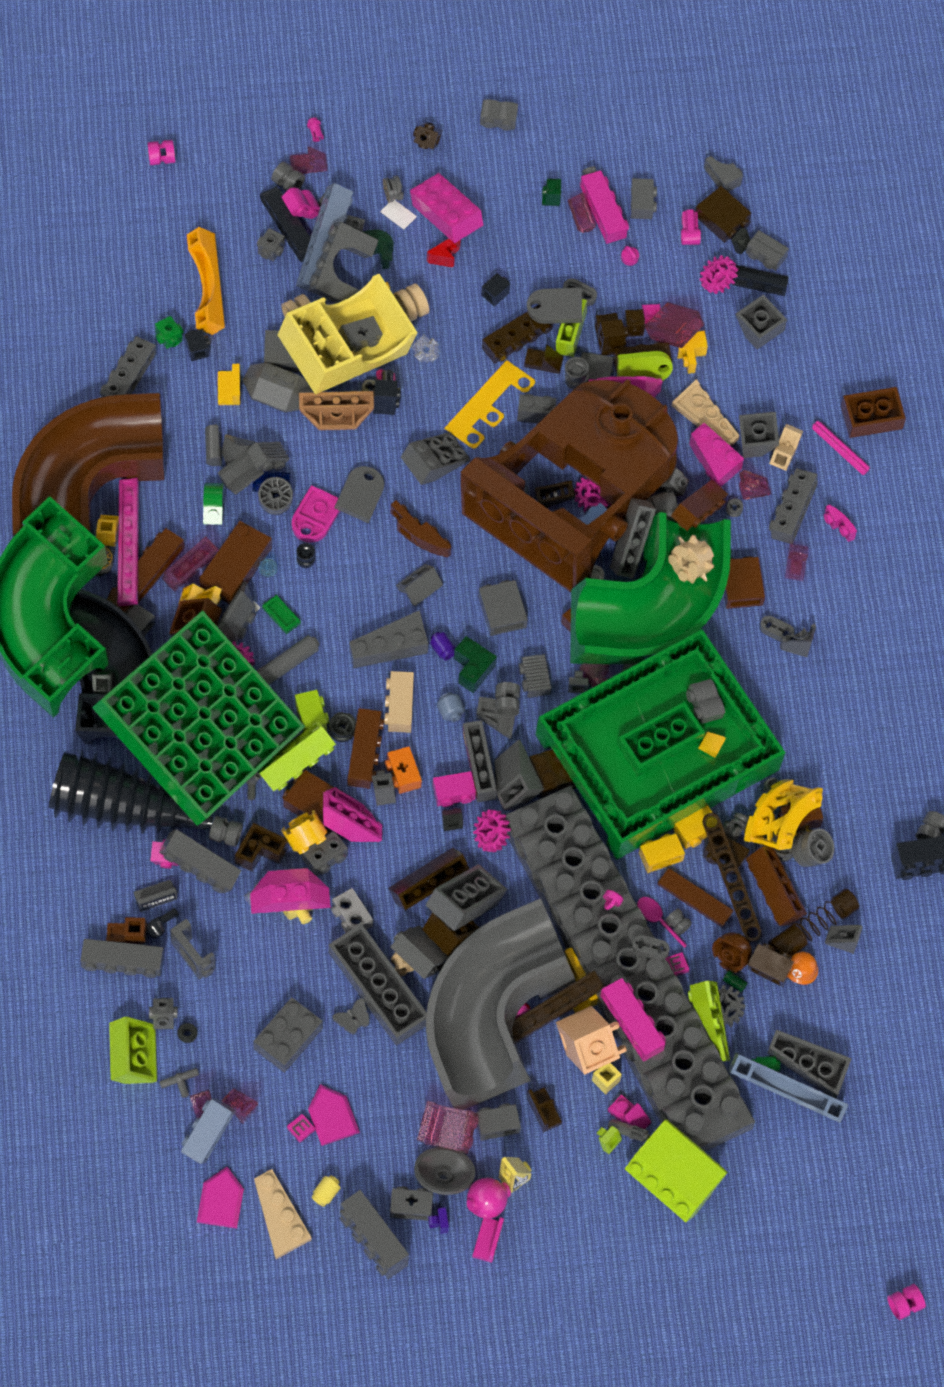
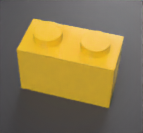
(691, 829)
(661, 853)

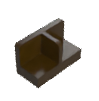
(543, 1109)

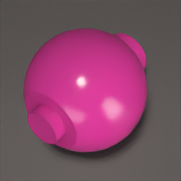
(488, 1197)

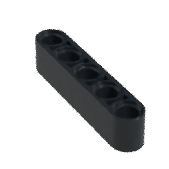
(287, 223)

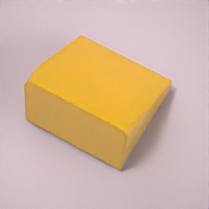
(712, 743)

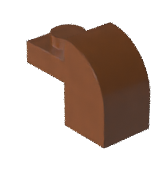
(130, 932)

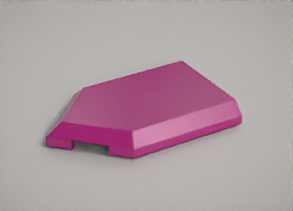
(332, 1116)
(221, 1200)

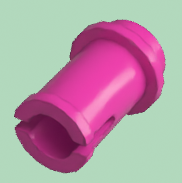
(314, 126)

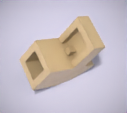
(787, 447)

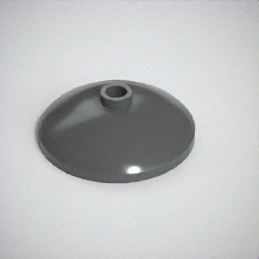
(444, 1171)

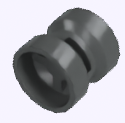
(678, 922)

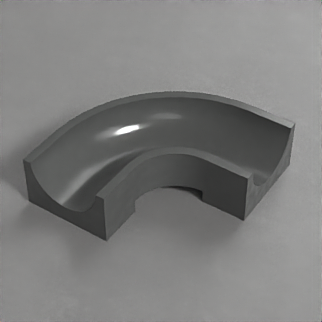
(480, 996)

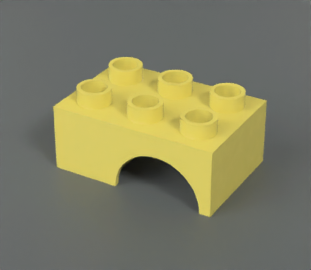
(321, 352)

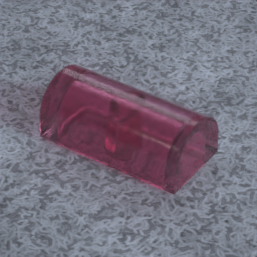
(582, 213)

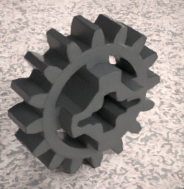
(731, 1005)

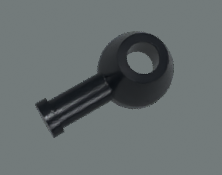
(156, 926)

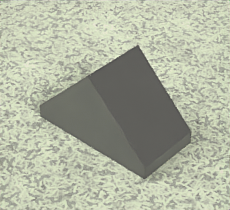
(844, 937)

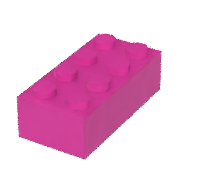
(446, 207)

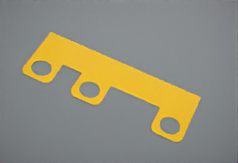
(482, 403)

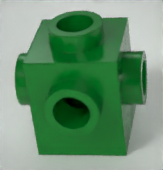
(168, 332)

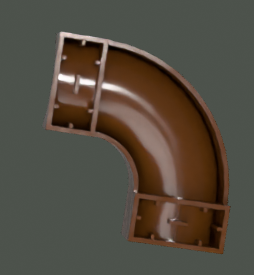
(85, 451)

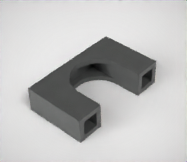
(325, 281)

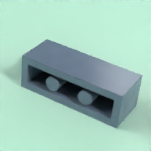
(207, 1130)

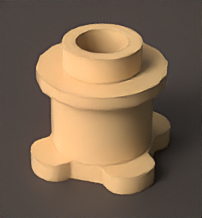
(400, 965)

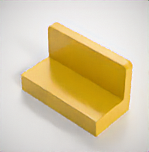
(229, 386)

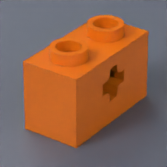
(410, 777)

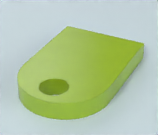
(644, 364)

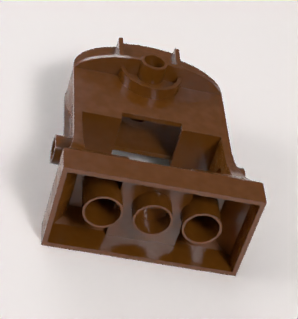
(605, 433)

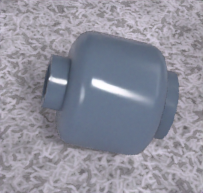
(450, 707)

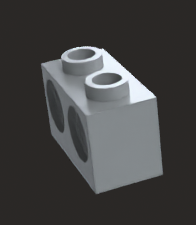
(355, 911)

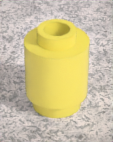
(326, 1190)

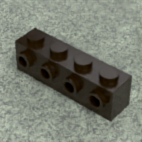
(513, 337)
(425, 879)

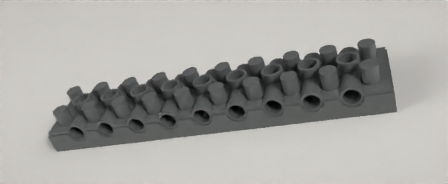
(581, 927)

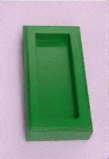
(281, 614)

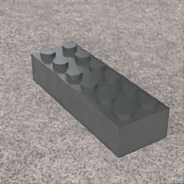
(378, 984)

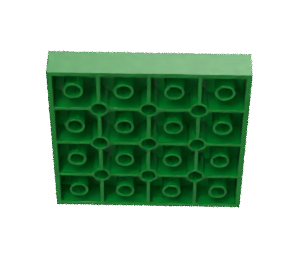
(199, 718)

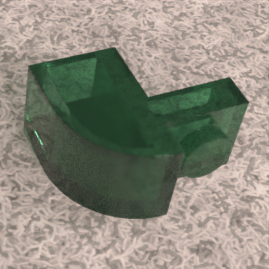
(384, 246)

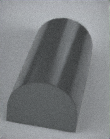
(213, 445)

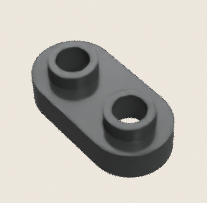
(587, 291)

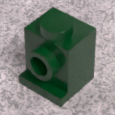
(551, 192)

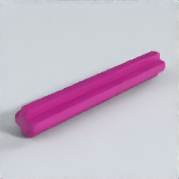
(840, 447)

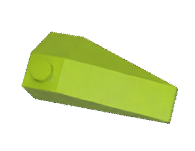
(708, 1007)

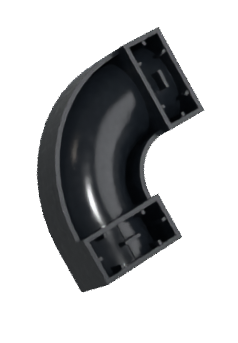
(124, 649)

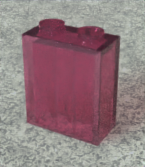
(674, 325)

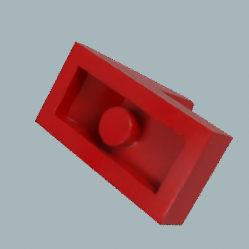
(443, 253)

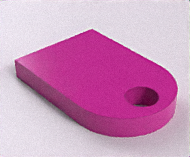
(316, 514)

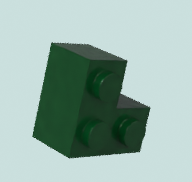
(477, 663)

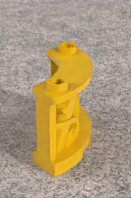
(802, 802)

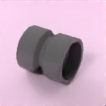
(287, 177)
(576, 372)
(507, 699)
(932, 826)
(226, 831)

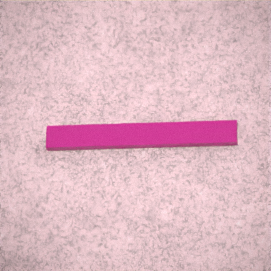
(128, 542)

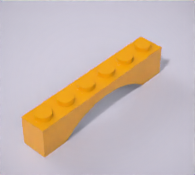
(203, 249)

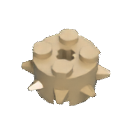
(691, 559)

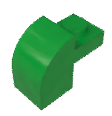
(213, 503)

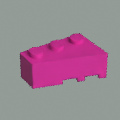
(715, 455)

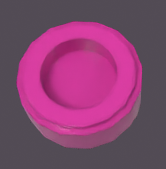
(629, 256)
(612, 899)

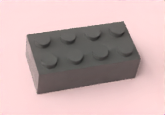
(466, 897)
(373, 1234)

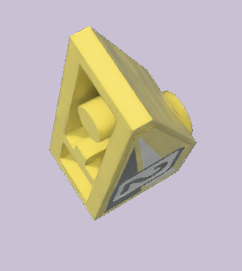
(514, 1172)

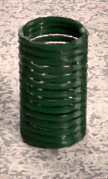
(730, 979)

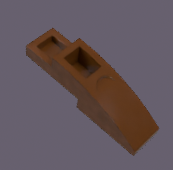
(422, 535)

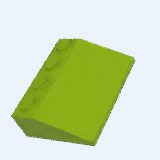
(676, 1170)

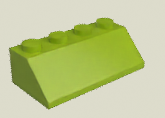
(296, 756)

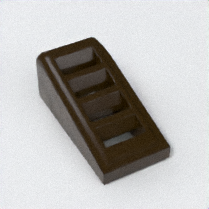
(545, 490)

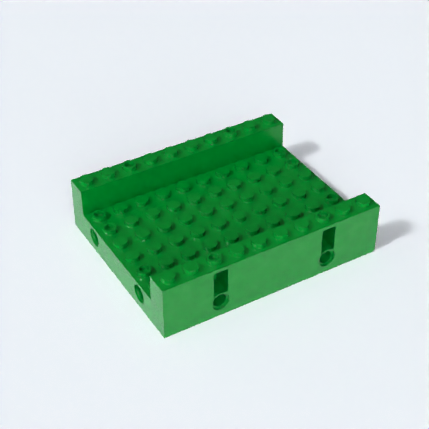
(638, 743)

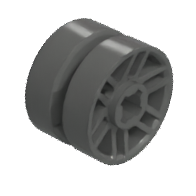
(272, 487)
(813, 847)

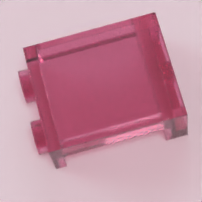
(448, 1127)

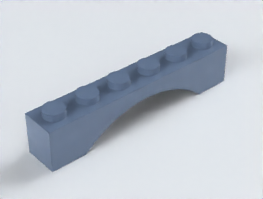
(787, 1087)

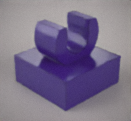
(439, 1221)

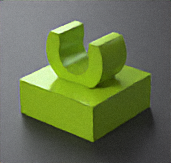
(609, 1139)

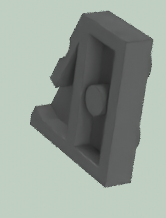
(487, 714)

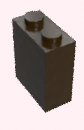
(723, 214)

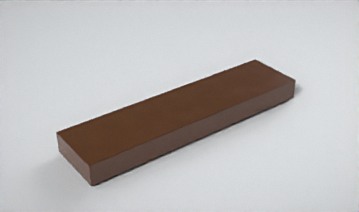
(695, 897)

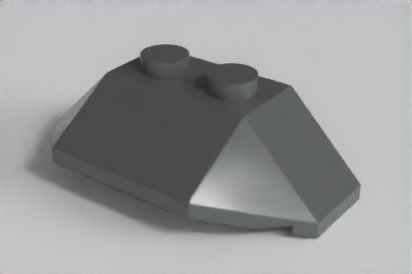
(275, 386)
(238, 615)

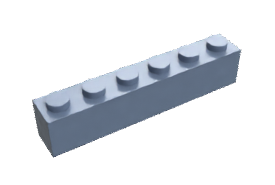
(332, 210)

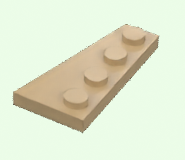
(281, 1218)

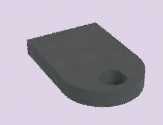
(557, 305)
(359, 494)

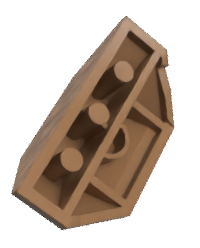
(336, 409)

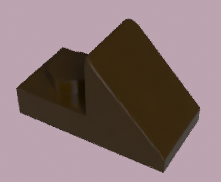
(545, 360)

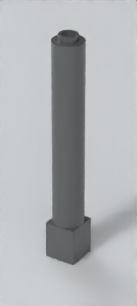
(289, 659)

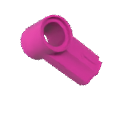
(690, 233)

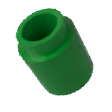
(768, 1061)

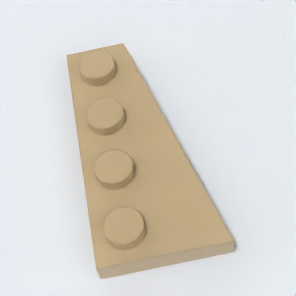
(699, 409)

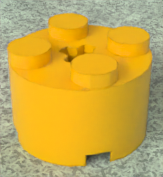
(304, 832)

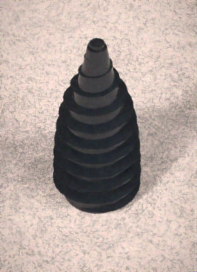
(114, 796)

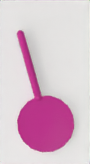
(653, 913)

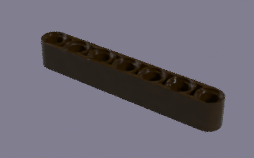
(728, 868)

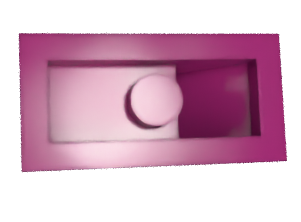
(628, 1113)

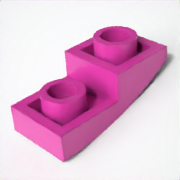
(838, 519)

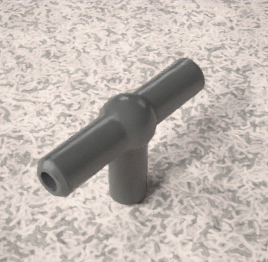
(251, 786)
(180, 1078)

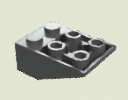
(434, 457)
(516, 778)

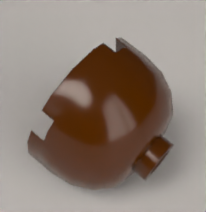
(732, 951)

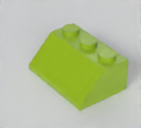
(132, 1051)

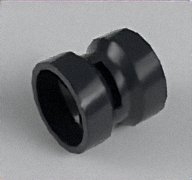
(305, 555)

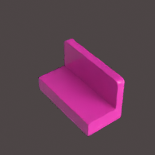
(488, 1239)

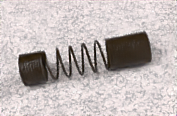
(793, 939)

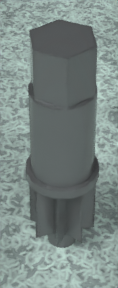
(630, 1131)

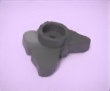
(359, 1012)

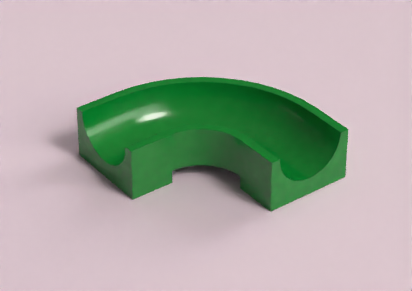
(37, 585)
(642, 617)

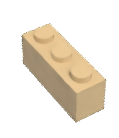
(399, 702)

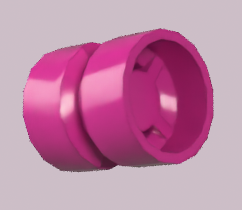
(155, 154)
(901, 1307)

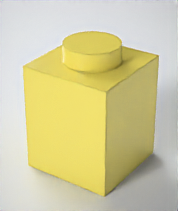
(606, 1077)

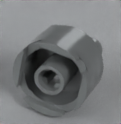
(665, 503)

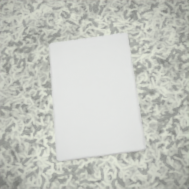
(398, 214)

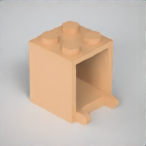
(589, 1040)

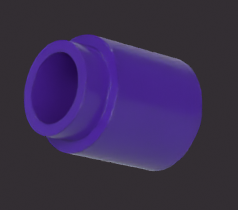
(442, 646)

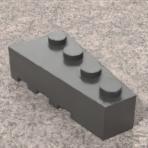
(391, 642)
(811, 1062)

